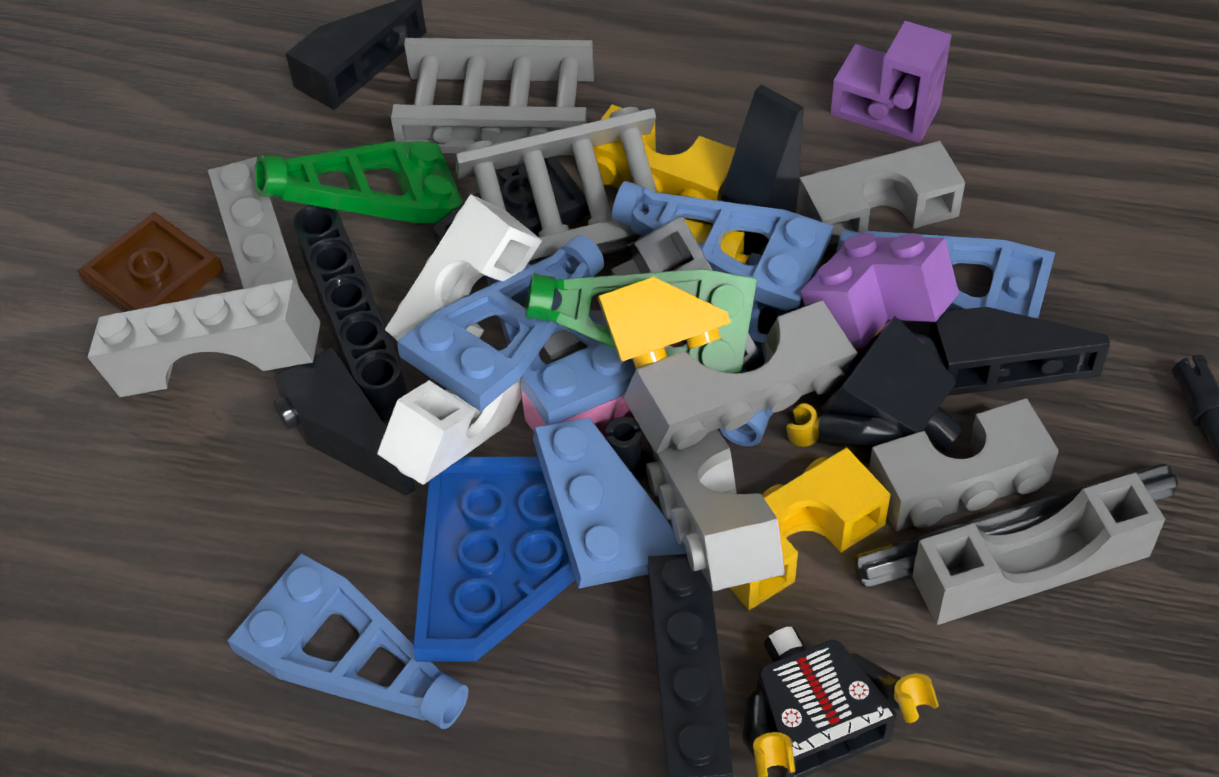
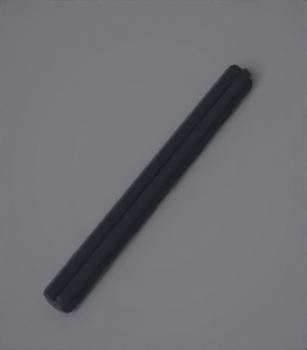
(899, 558)

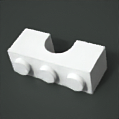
(477, 244)
(438, 428)

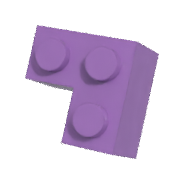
(897, 88)
(883, 279)

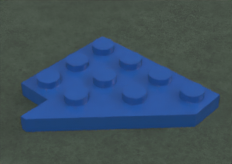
(486, 556)

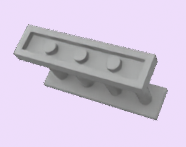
(483, 60)
(610, 236)

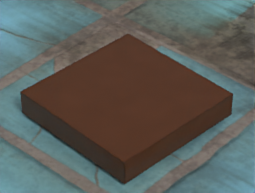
(150, 266)

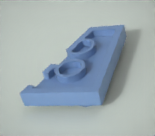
(600, 505)

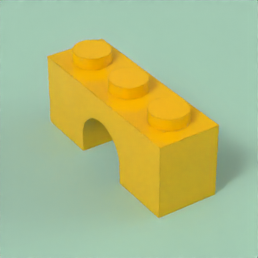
(694, 173)
(830, 498)

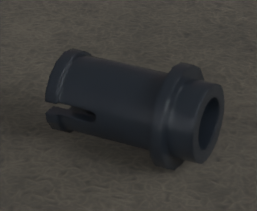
(625, 439)

